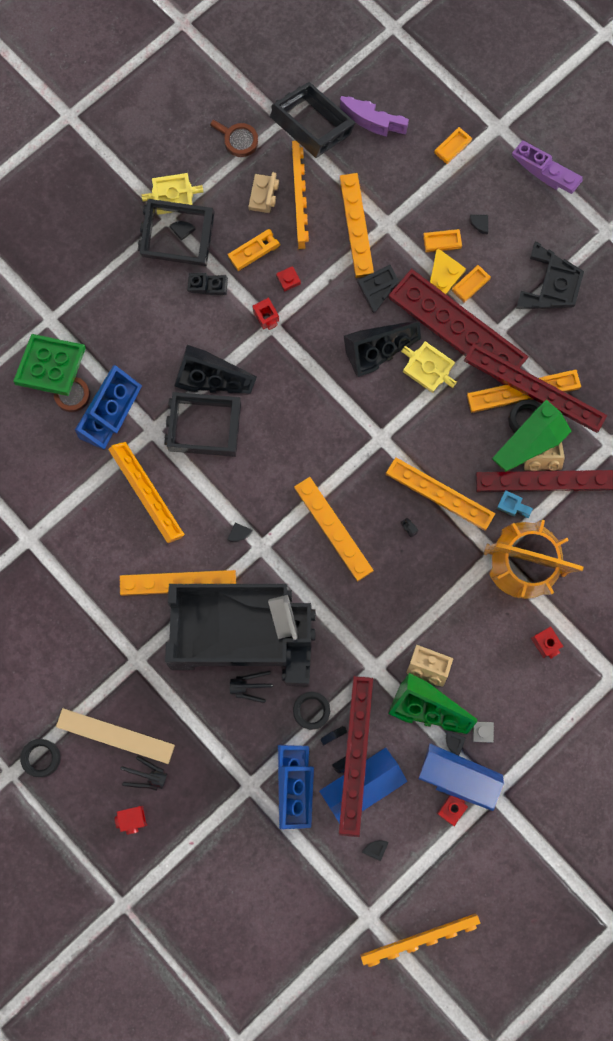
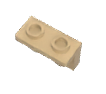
(262, 193)
(549, 460)
(430, 665)

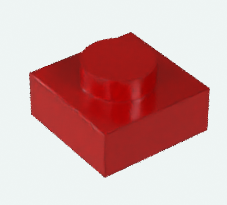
(288, 278)

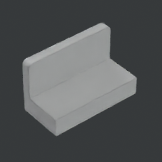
(283, 617)

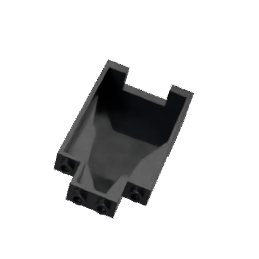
(231, 626)

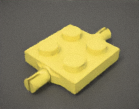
(172, 189)
(428, 367)

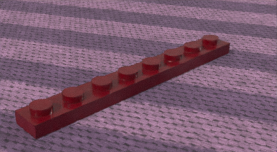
(535, 387)
(544, 481)
(356, 757)

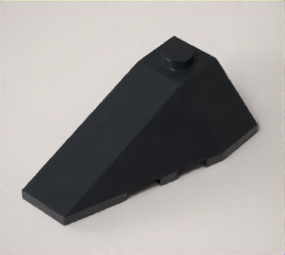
(374, 346)
(210, 373)

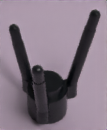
(238, 686)
(156, 778)

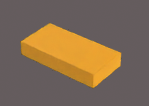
(453, 145)
(442, 240)
(471, 283)

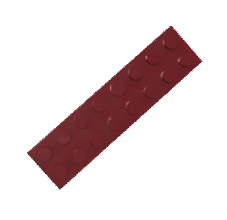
(450, 319)

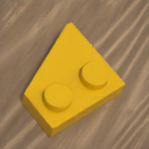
(445, 272)

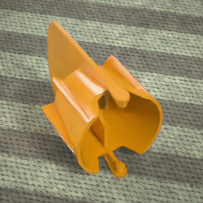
(504, 577)

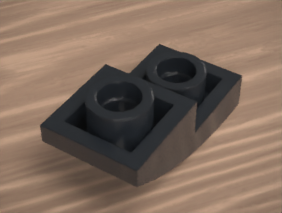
(208, 285)

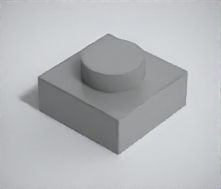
(483, 732)

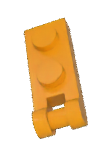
(253, 250)

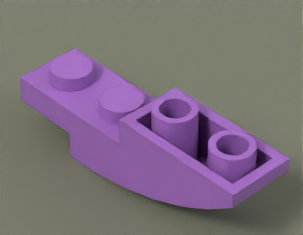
(365, 115)
(548, 171)

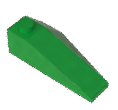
(539, 433)
(424, 703)

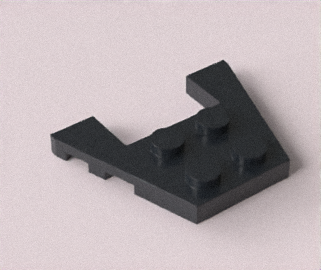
(559, 285)

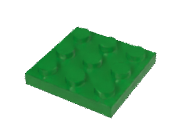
(49, 364)

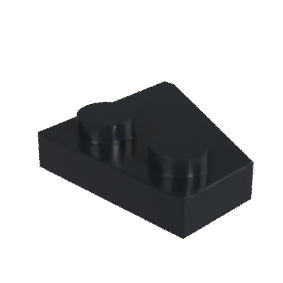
(378, 286)

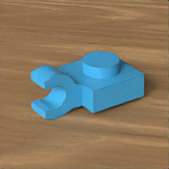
(511, 504)

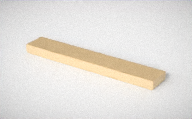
(115, 736)

